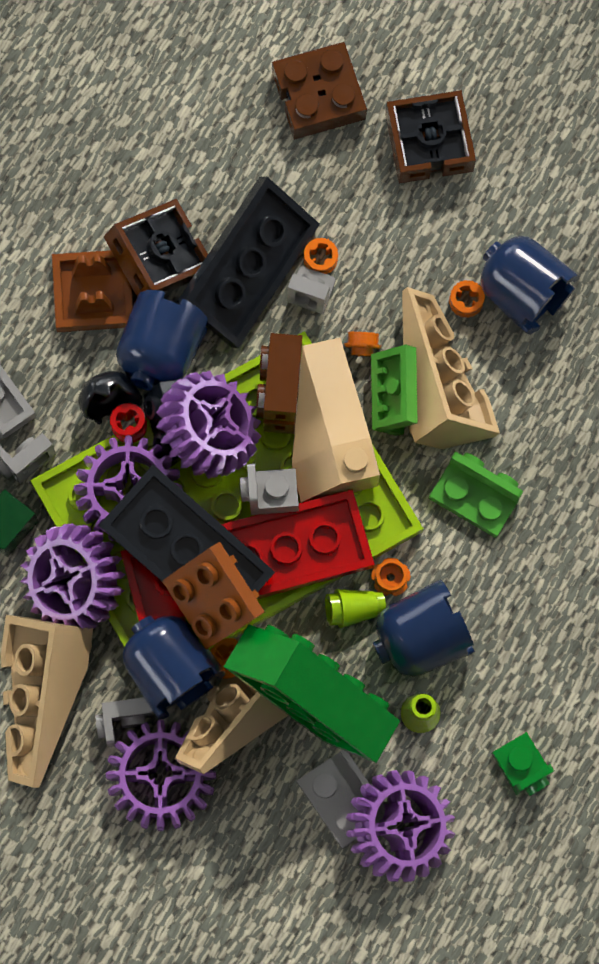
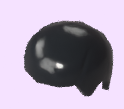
(105, 393)

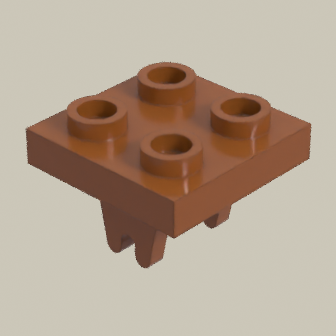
(90, 292)
(213, 595)

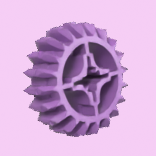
(197, 425)
(127, 456)
(56, 562)
(142, 774)
(403, 843)

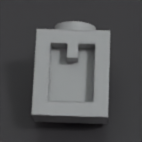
(310, 289)
(28, 458)
(270, 490)
(128, 712)

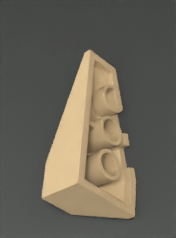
(446, 402)
(331, 432)
(46, 674)
(230, 722)

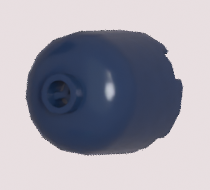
(526, 280)
(160, 339)
(422, 632)
(169, 663)

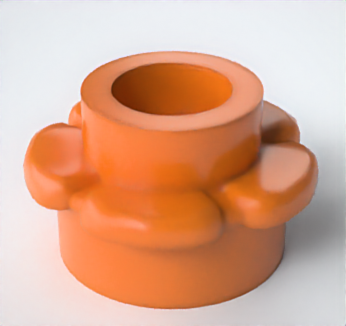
(362, 343)
(396, 568)

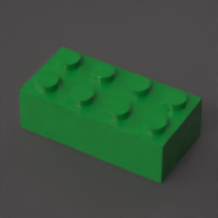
(313, 691)

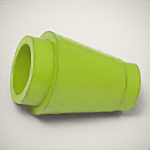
(353, 606)
(420, 722)

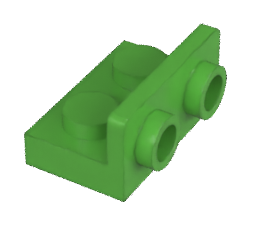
(394, 389)
(476, 493)

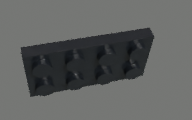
(250, 261)
(169, 529)

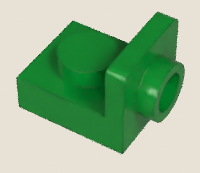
(523, 765)

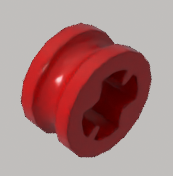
(126, 412)

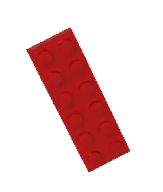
(300, 546)

